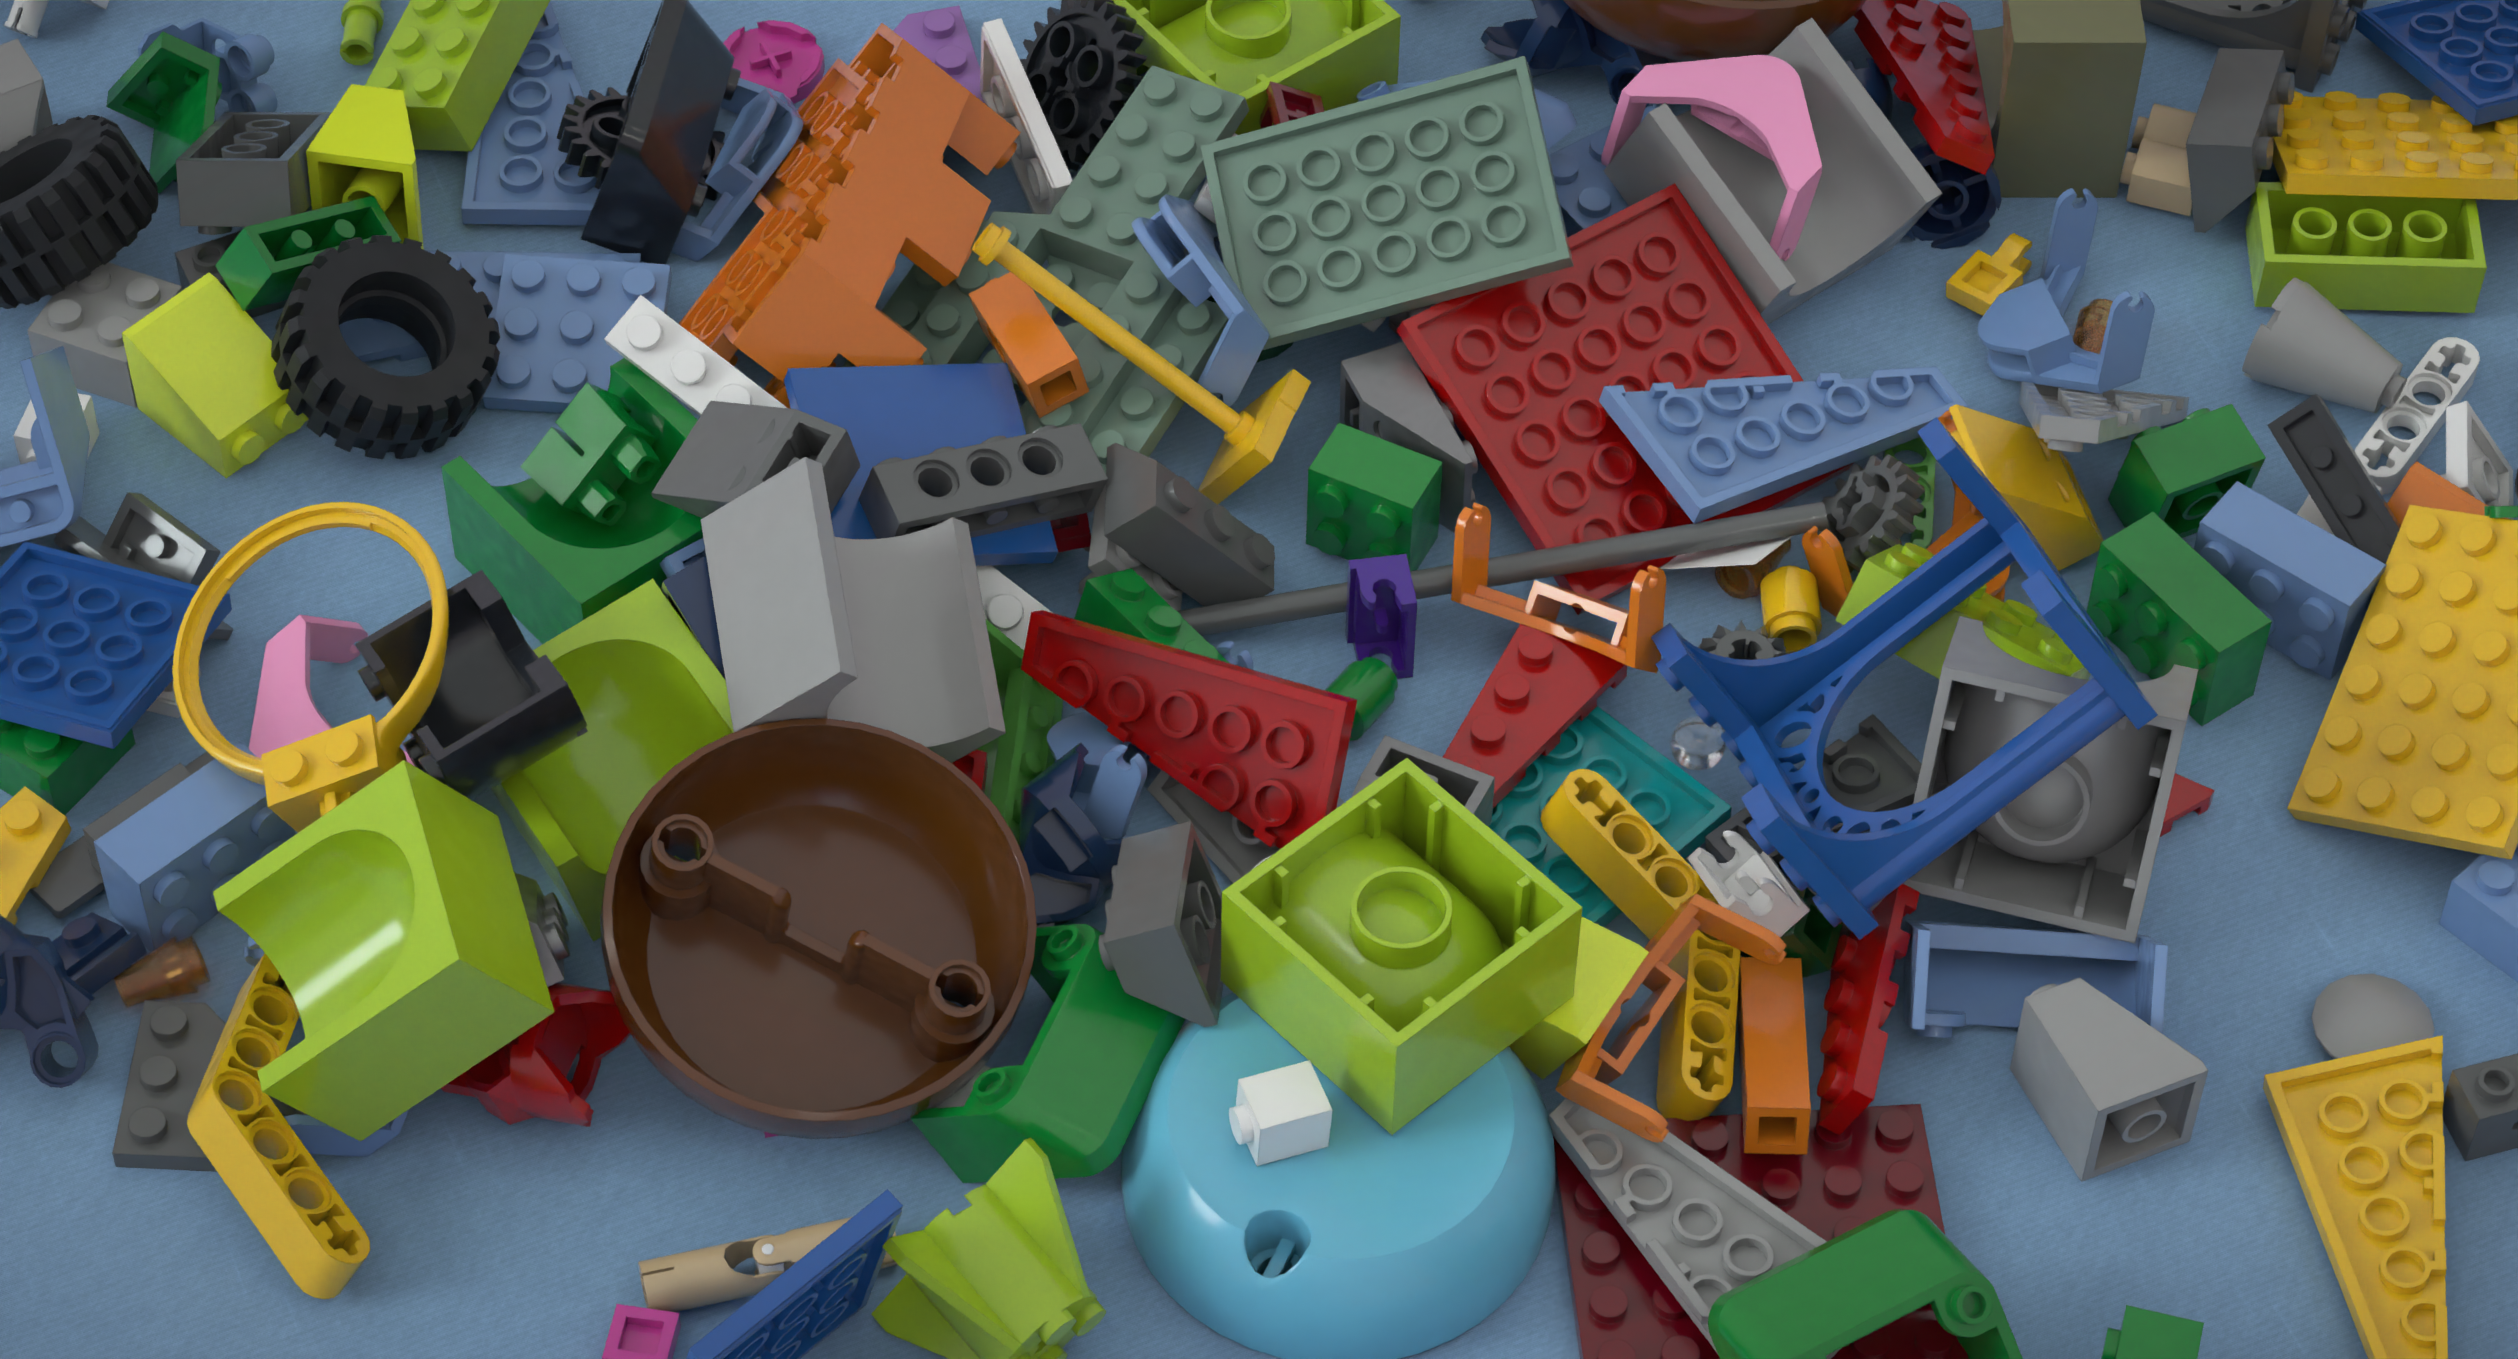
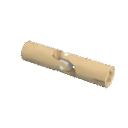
(708, 1275)

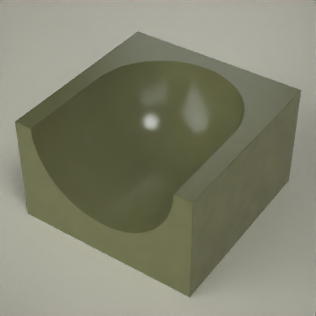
(2061, 93)

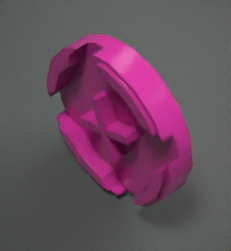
(778, 57)

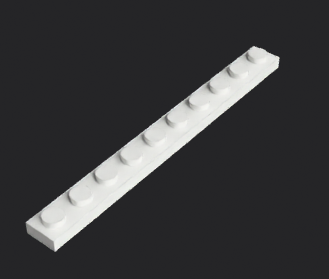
(700, 375)

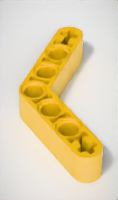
(1648, 885)
(260, 1151)

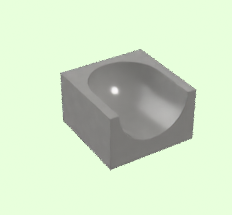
(2082, 836)

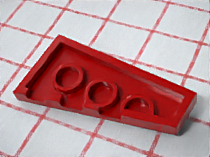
(1529, 703)
(1857, 1009)

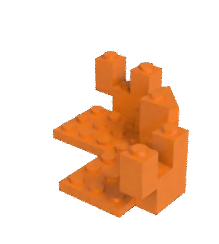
(844, 206)

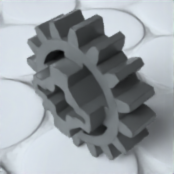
(1873, 508)

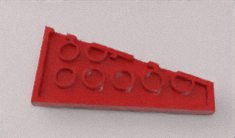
(1935, 71)
(1220, 729)

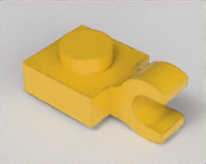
(1987, 276)

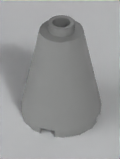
(2322, 352)

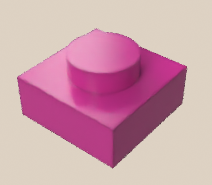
(642, 1333)

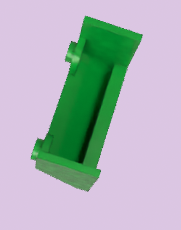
(1078, 1080)
(1859, 1287)

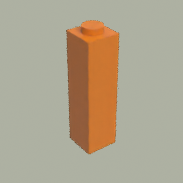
(1773, 1057)

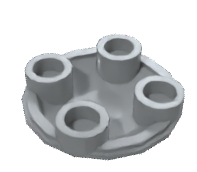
(2368, 1015)

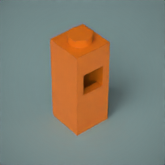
(1029, 343)

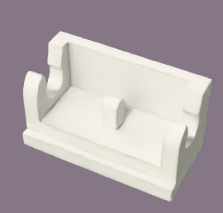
(1751, 885)

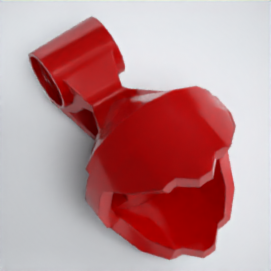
(531, 1071)

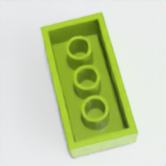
(454, 64)
(2367, 250)
(2006, 624)

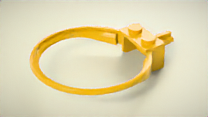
(331, 766)

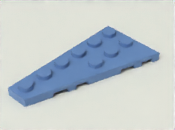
(516, 164)

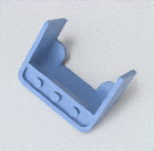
(47, 492)
(1985, 971)

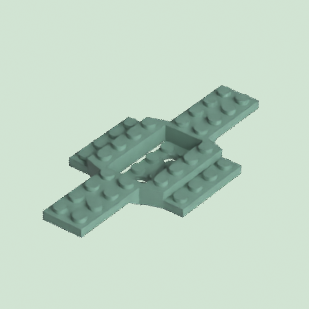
(1095, 252)

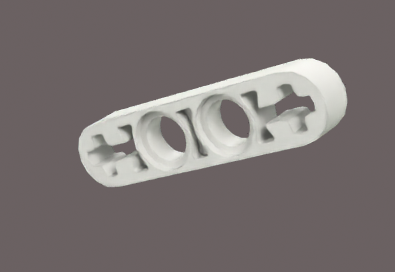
(2418, 417)

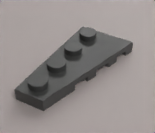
(1863, 773)

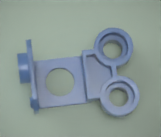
(240, 62)

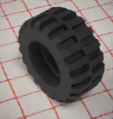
(68, 206)
(408, 290)

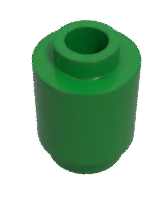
(1373, 687)

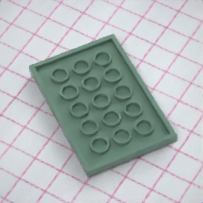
(1389, 203)

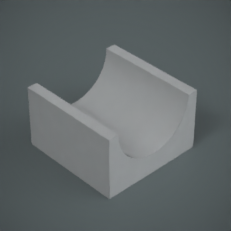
(1861, 208)
(846, 624)

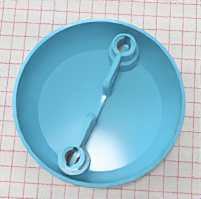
(1347, 1245)

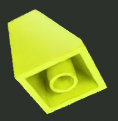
(368, 153)
(209, 377)
(1602, 972)

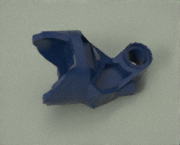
(1566, 40)
(1061, 846)
(44, 1005)

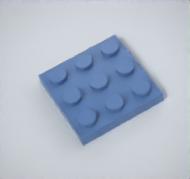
(556, 322)

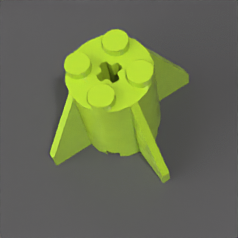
(995, 1274)

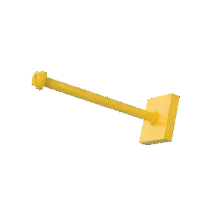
(1249, 436)

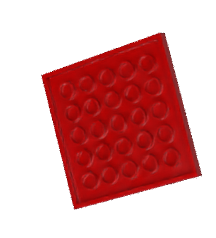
(1534, 355)

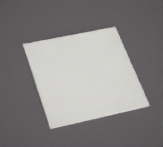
(1728, 556)

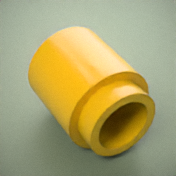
(1791, 607)

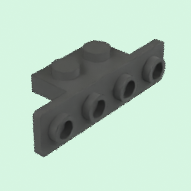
(147, 541)
(75, 871)

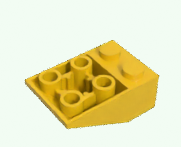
(2033, 482)

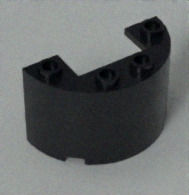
(494, 698)

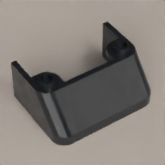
(663, 136)

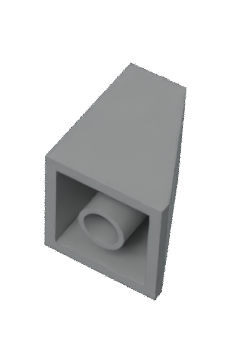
(2104, 1078)

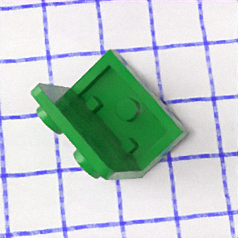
(175, 94)

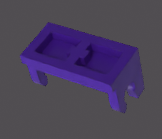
(1382, 611)

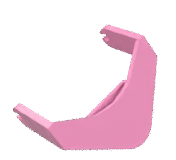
(1748, 99)
(284, 697)

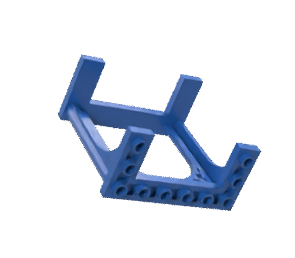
(1775, 696)

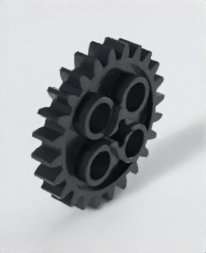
(1083, 72)
(592, 131)

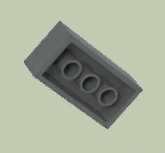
(247, 170)

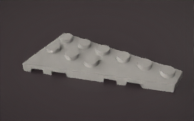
(2077, 417)
(1680, 1210)

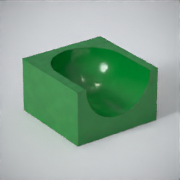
(558, 562)

